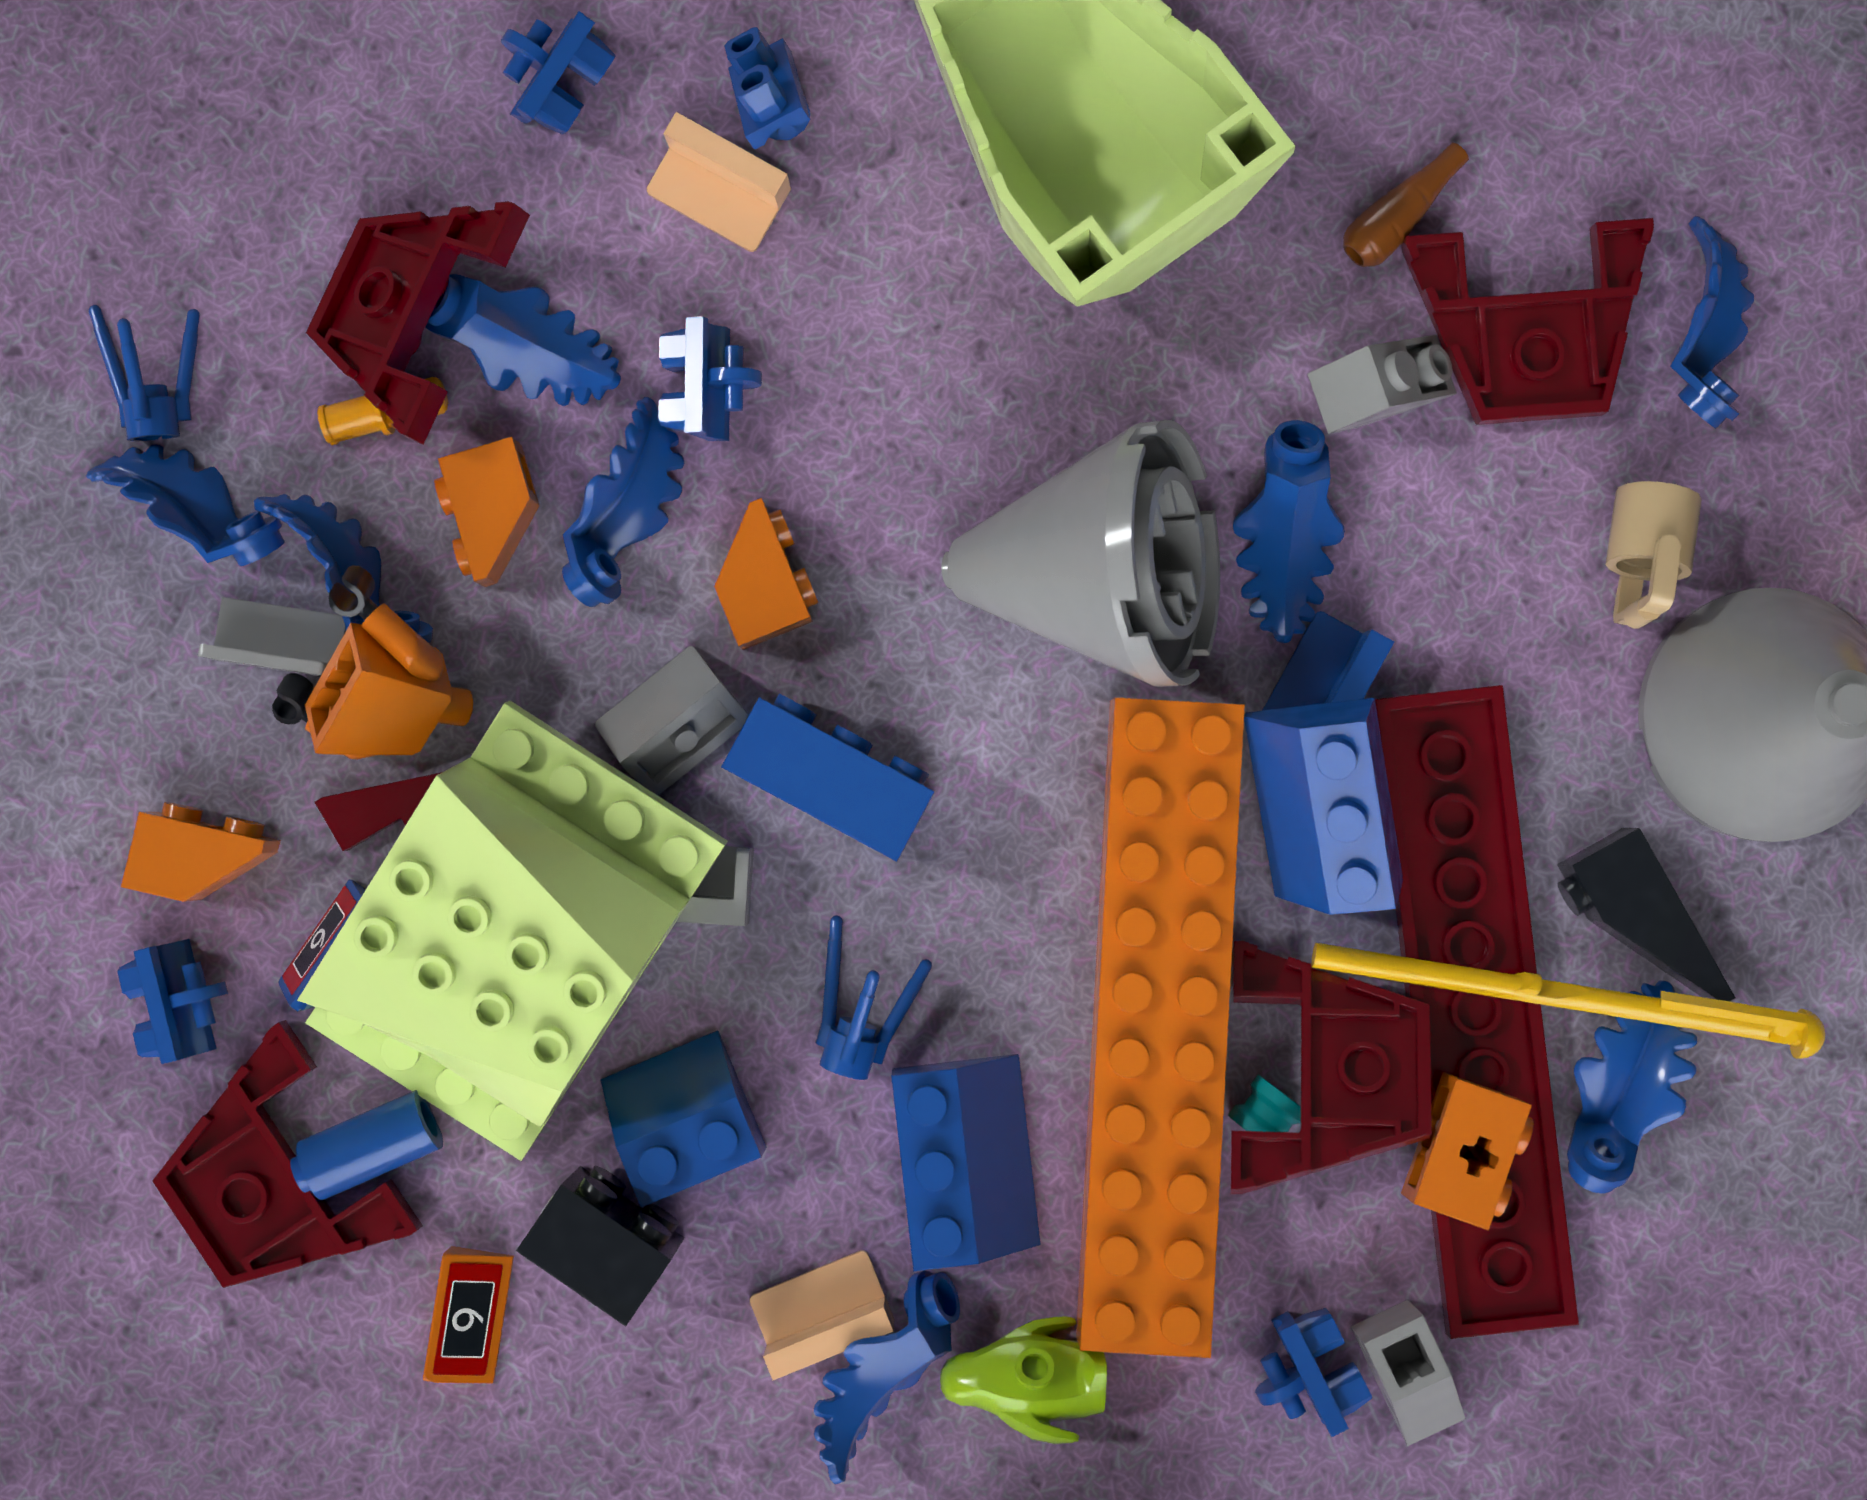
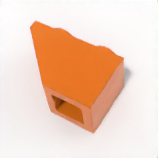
(492, 504)
(757, 582)
(188, 858)

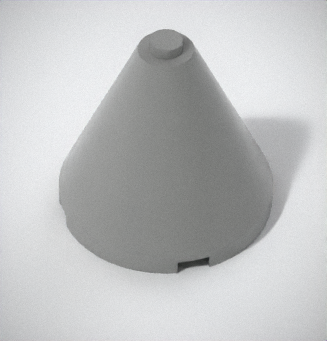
(1106, 557)
(1760, 714)

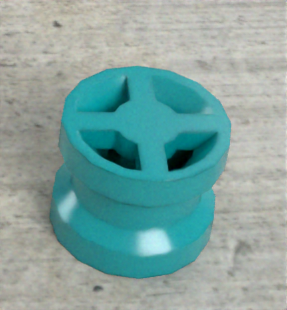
(1266, 1109)

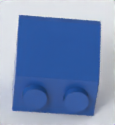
(681, 1119)

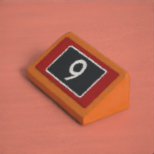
(468, 1316)

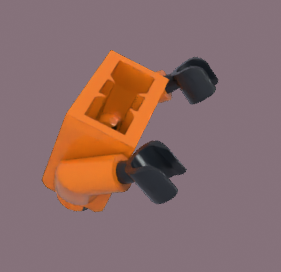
(378, 688)

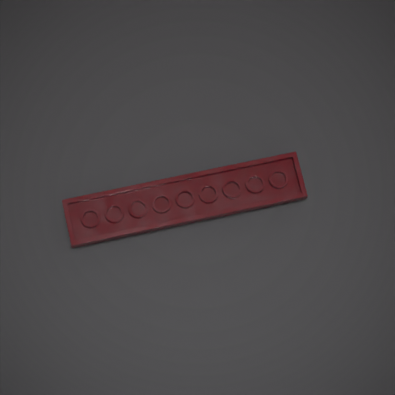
(1470, 908)

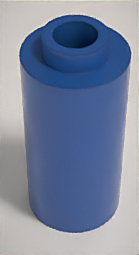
(366, 1146)

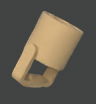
(1651, 541)

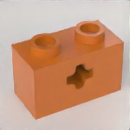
(1472, 1187)

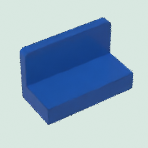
(1330, 665)

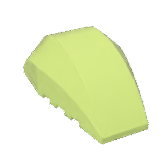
(1101, 132)

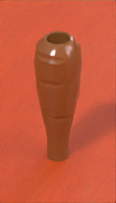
(1393, 216)

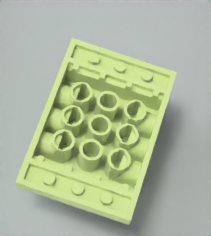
(509, 928)

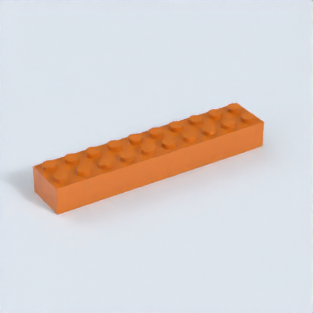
(1160, 1027)

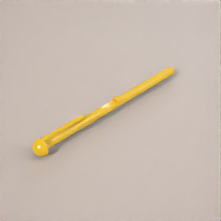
(1798, 1029)

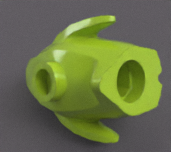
(1030, 1380)

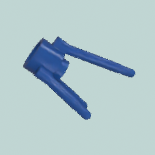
(146, 409)
(851, 1044)

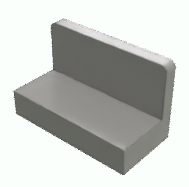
(274, 637)
(671, 721)

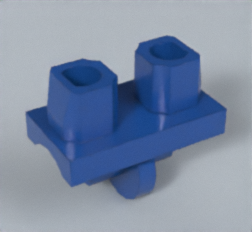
(574, 49)
(766, 88)
(712, 379)
(175, 1001)
(1331, 1394)

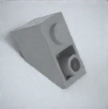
(1382, 382)
(1409, 1371)

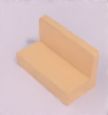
(718, 183)
(821, 1313)

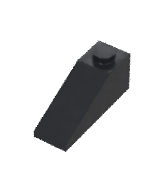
(1632, 899)

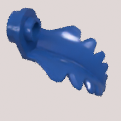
(1714, 328)
(518, 339)
(190, 504)
(622, 506)
(1288, 529)
(335, 547)
(1626, 1095)
(882, 1366)

